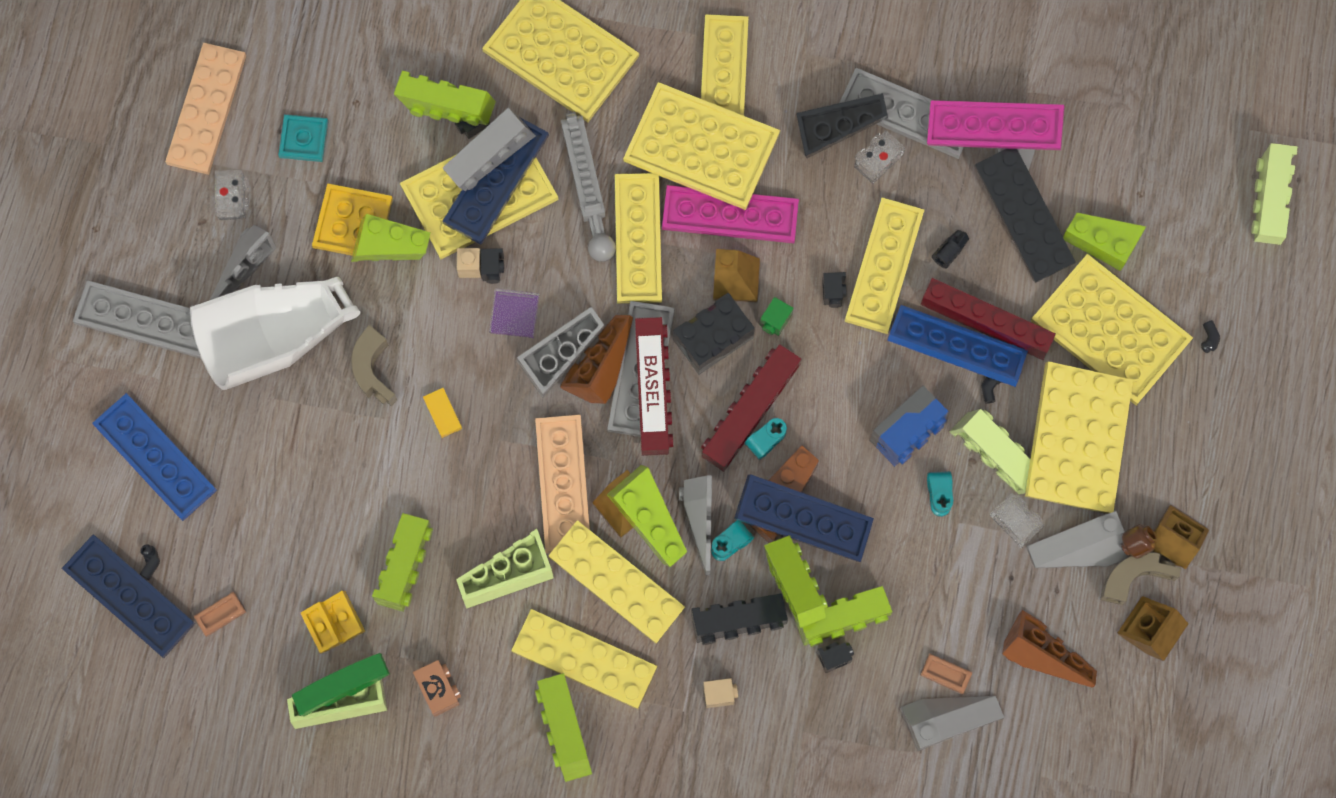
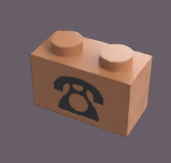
(436, 687)

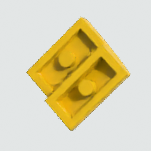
(332, 622)

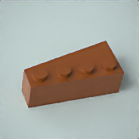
(795, 475)

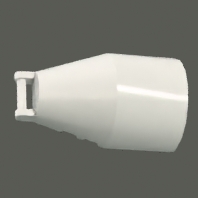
(266, 327)

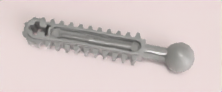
(601, 246)

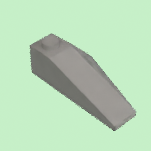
(249, 253)
(697, 507)
(1084, 545)
(945, 718)

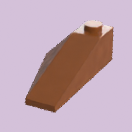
(599, 370)
(1037, 650)

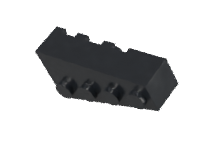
(834, 123)
(739, 618)

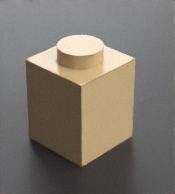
(469, 262)
(720, 693)

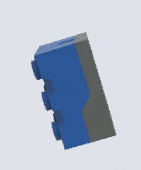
(909, 426)

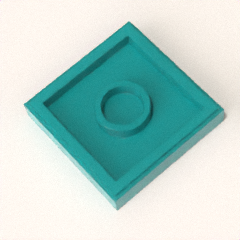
(303, 138)

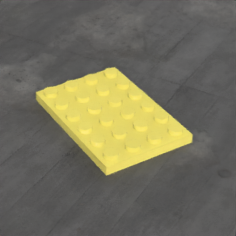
(561, 54)
(701, 146)
(434, 193)
(1111, 327)
(1079, 438)

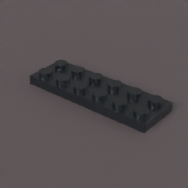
(1025, 214)

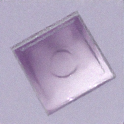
(514, 313)

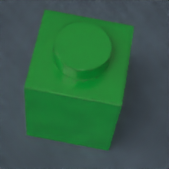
(776, 317)

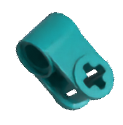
(764, 440)
(940, 488)
(734, 538)

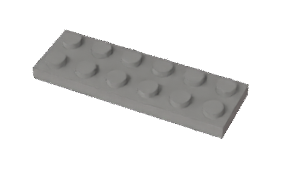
(906, 110)
(136, 318)
(625, 404)

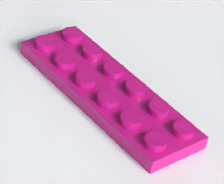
(996, 125)
(764, 219)

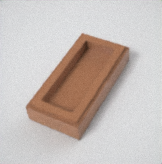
(219, 614)
(946, 674)

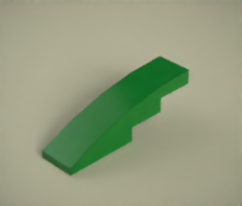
(340, 684)

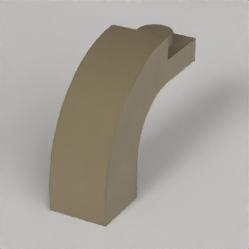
(365, 352)
(1119, 580)

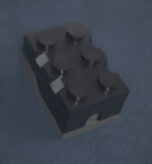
(713, 333)

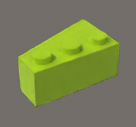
(1104, 238)
(388, 240)

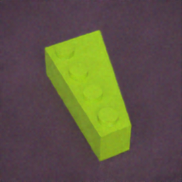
(444, 100)
(646, 511)
(403, 563)
(795, 582)
(848, 615)
(563, 727)

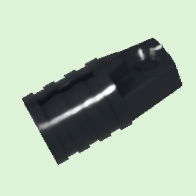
(950, 249)

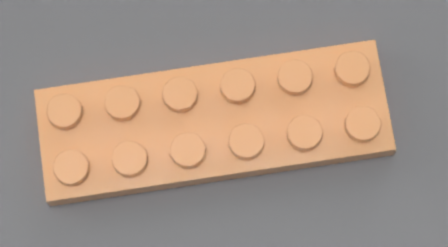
(206, 108)
(561, 476)

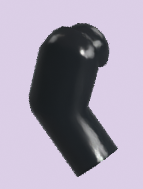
(1213, 337)
(987, 389)
(151, 559)

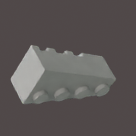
(488, 150)
(556, 353)

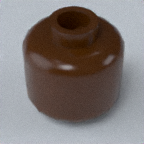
(1138, 541)

